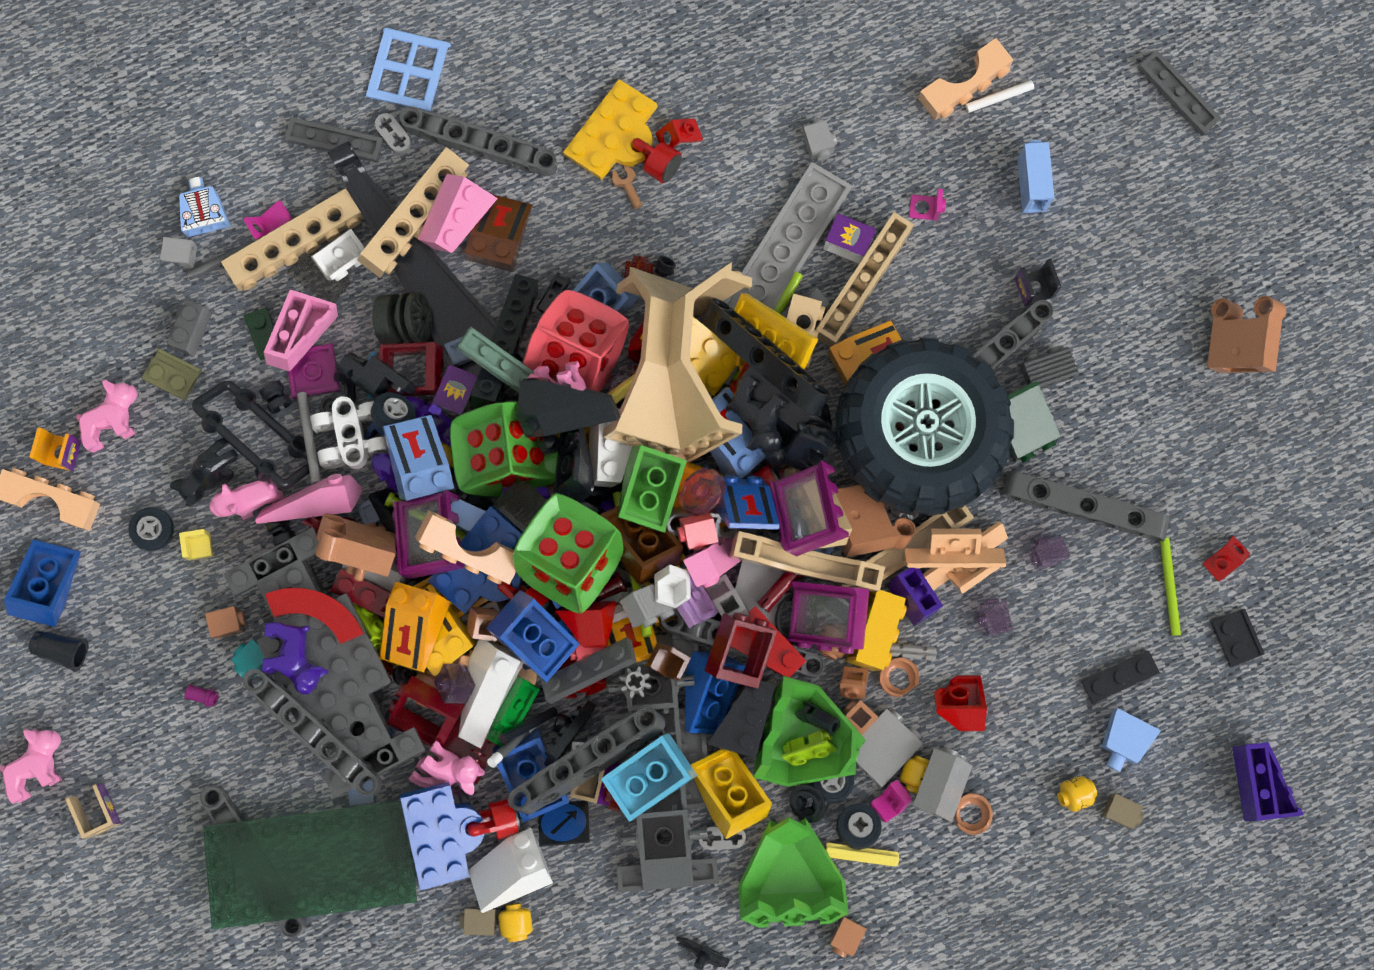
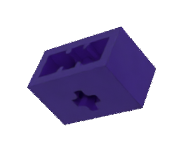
(919, 595)

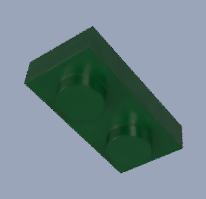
(260, 329)

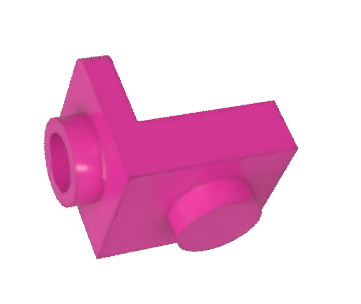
(892, 801)

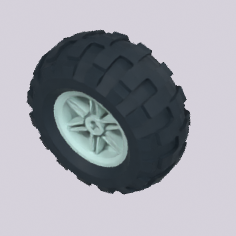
(880, 455)

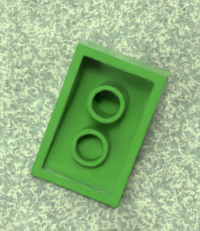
(650, 487)

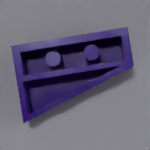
(1261, 784)

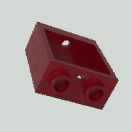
(433, 365)
(758, 655)
(430, 697)

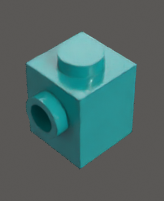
(247, 657)

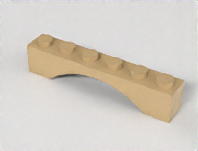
(894, 559)
(811, 564)

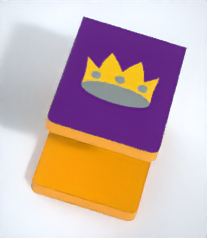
(45, 445)

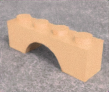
(942, 96)
(73, 508)
(439, 535)

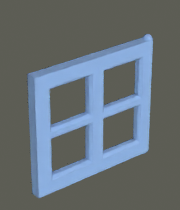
(407, 69)

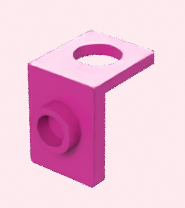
(936, 206)
(269, 221)

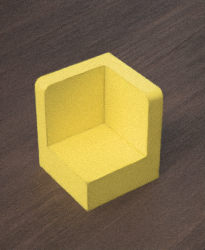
(196, 544)

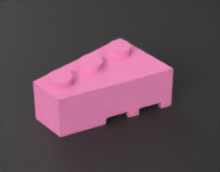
(455, 213)

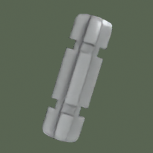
(913, 652)

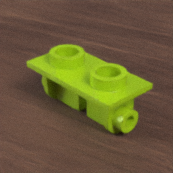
(372, 625)
(798, 752)

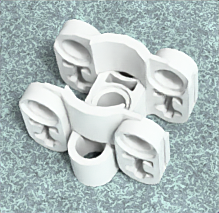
(343, 453)

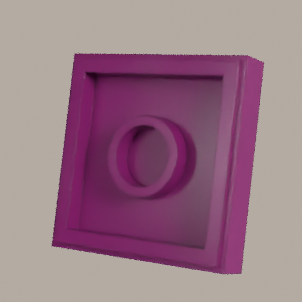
(315, 372)

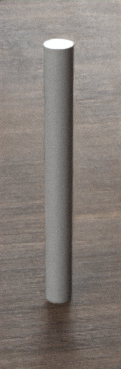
(308, 437)

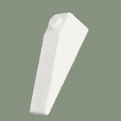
(493, 673)

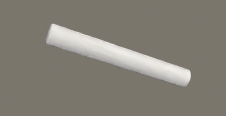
(999, 96)

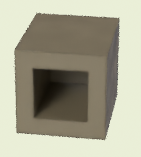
(1123, 811)
(478, 923)

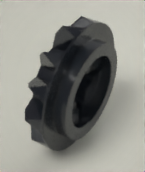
(798, 802)

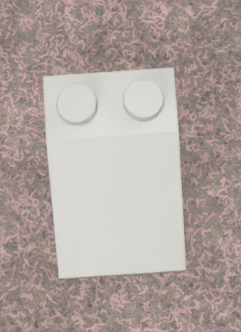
(510, 871)

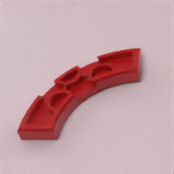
(317, 605)

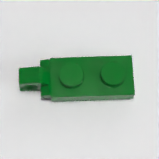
(513, 709)

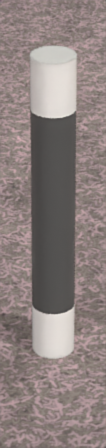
(501, 753)

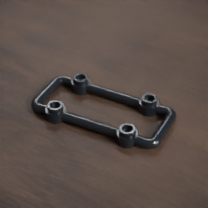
(245, 400)

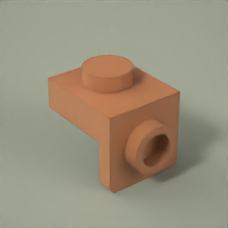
(854, 682)

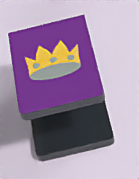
(1045, 276)

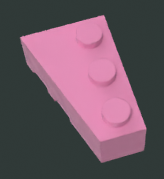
(298, 328)
(710, 563)

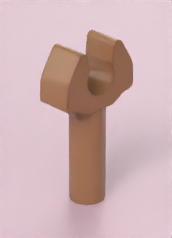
(627, 185)

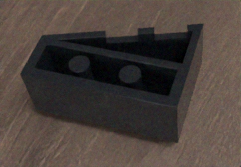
(745, 721)

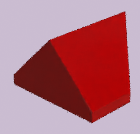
(593, 625)

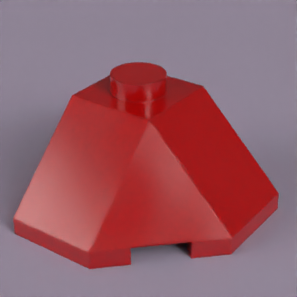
(963, 703)

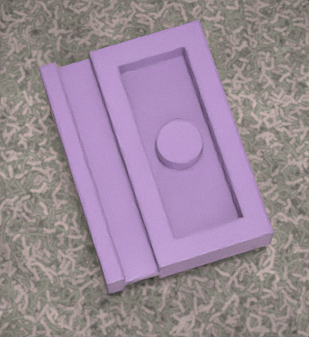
(698, 607)

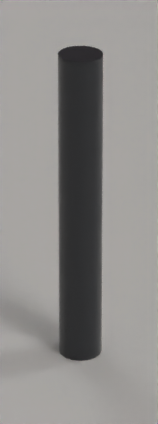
(528, 725)

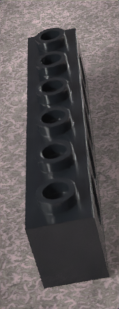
(507, 336)

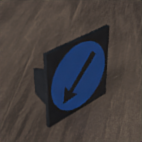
(565, 825)

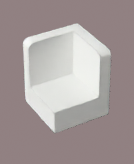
(672, 586)

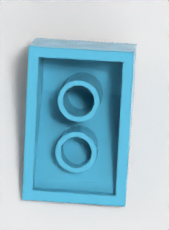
(649, 777)

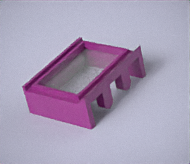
(807, 510)
(408, 517)
(828, 616)

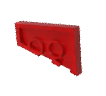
(783, 656)

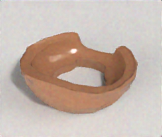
(909, 667)
(986, 810)

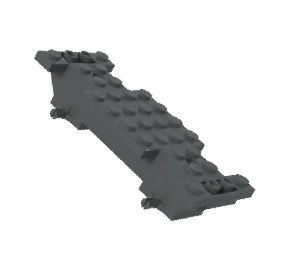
(353, 667)
(669, 863)

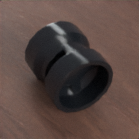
(275, 396)
(280, 531)

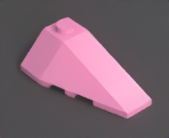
(330, 496)

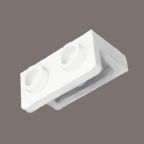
(339, 256)

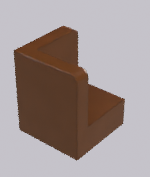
(668, 661)

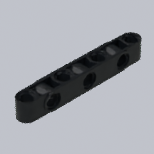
(765, 357)

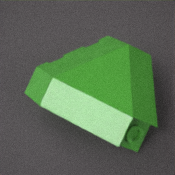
(784, 726)
(791, 879)

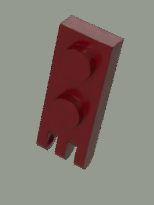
(362, 592)

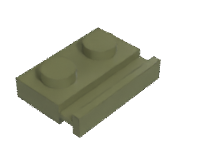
(171, 374)

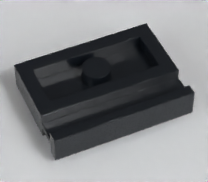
(1237, 638)

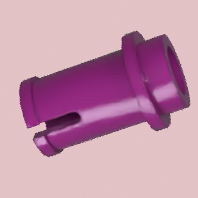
(201, 695)

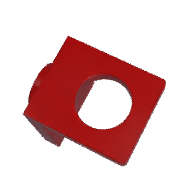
(681, 132)
(1226, 559)

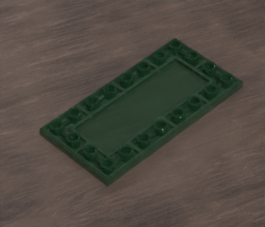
(308, 865)

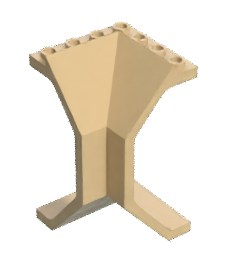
(667, 399)

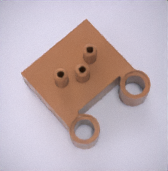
(1245, 344)
(871, 524)
(355, 545)

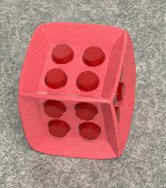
(579, 331)

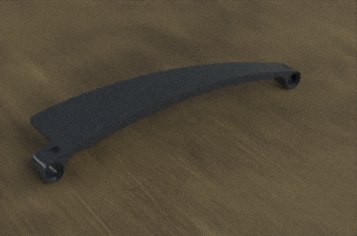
(420, 268)

